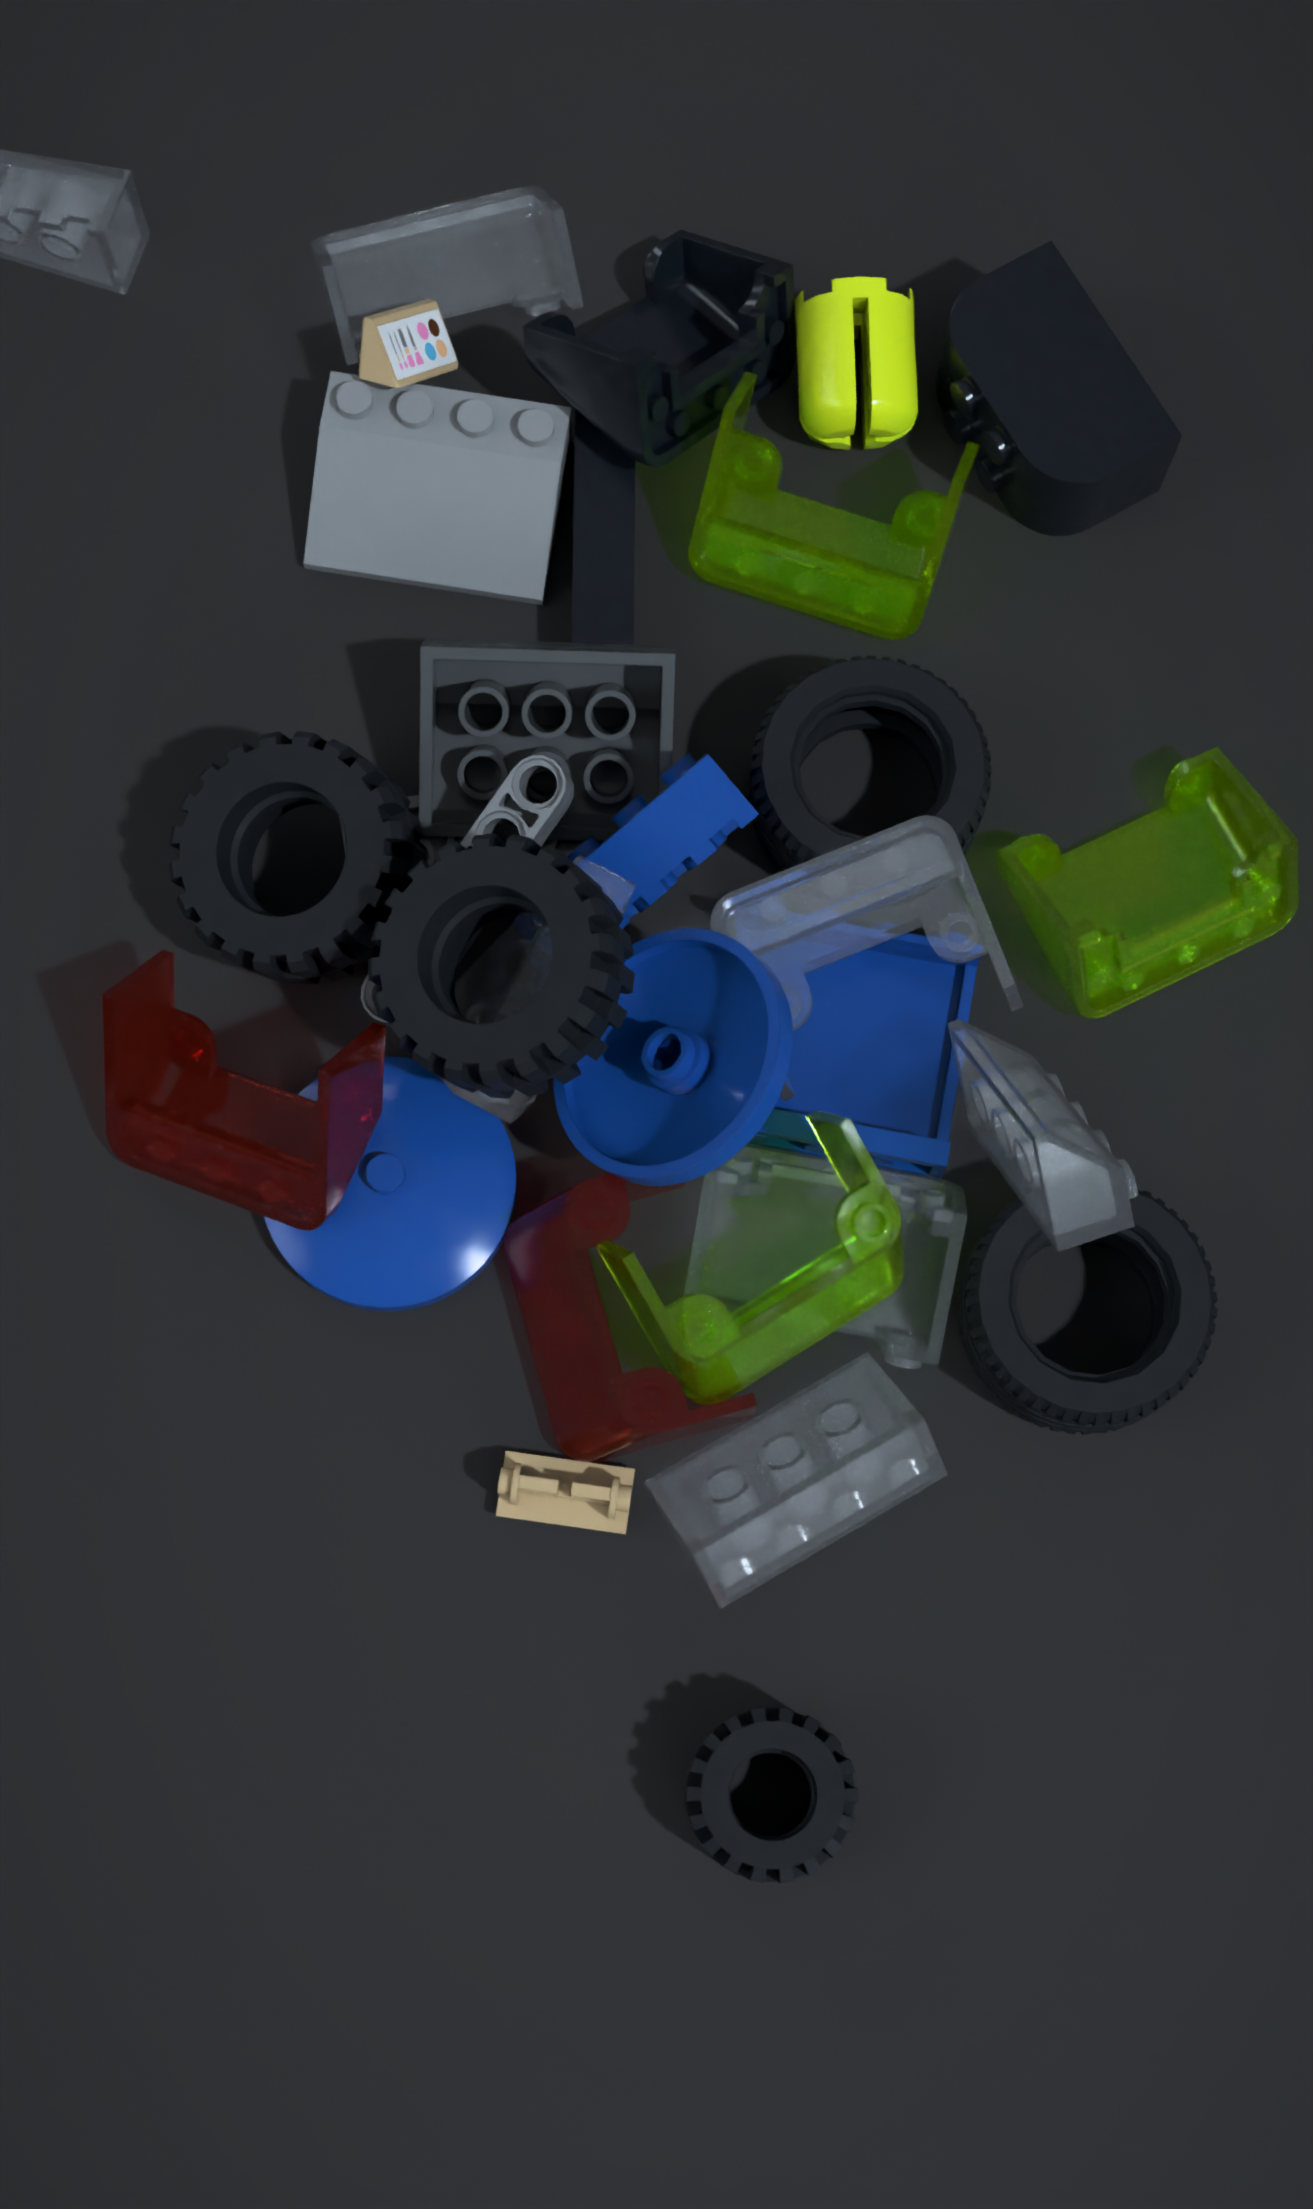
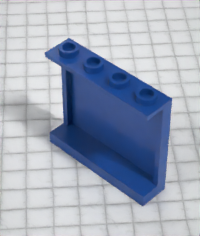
(879, 1055)

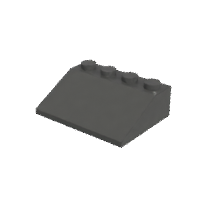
(584, 705)

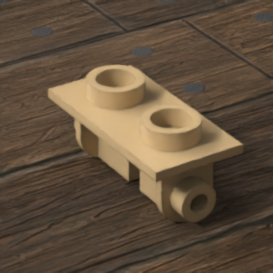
(565, 1492)

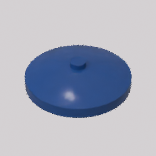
(687, 1067)
(420, 1205)

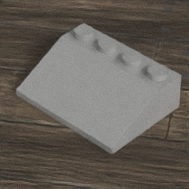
(437, 488)

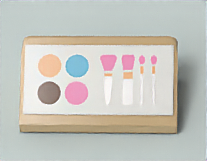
(405, 345)

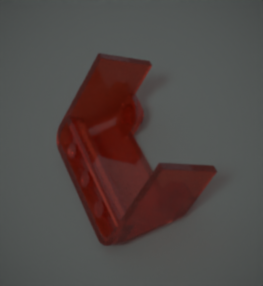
(220, 1129)
(588, 1398)

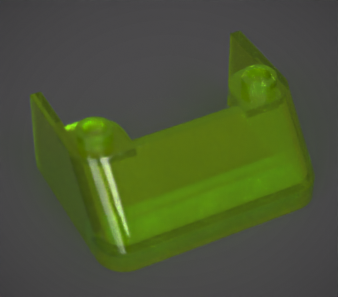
(812, 552)
(725, 1351)

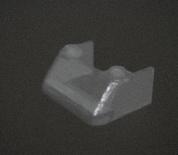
(459, 254)
(860, 899)

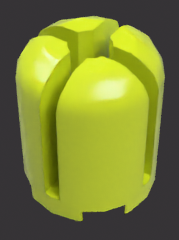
(885, 334)

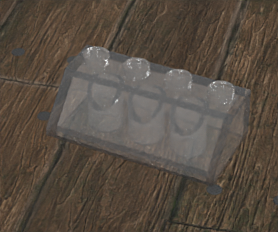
(1041, 1141)
(796, 1478)

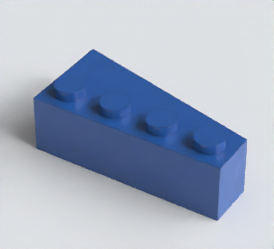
(671, 831)

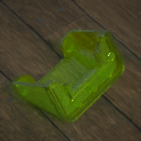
(1159, 891)

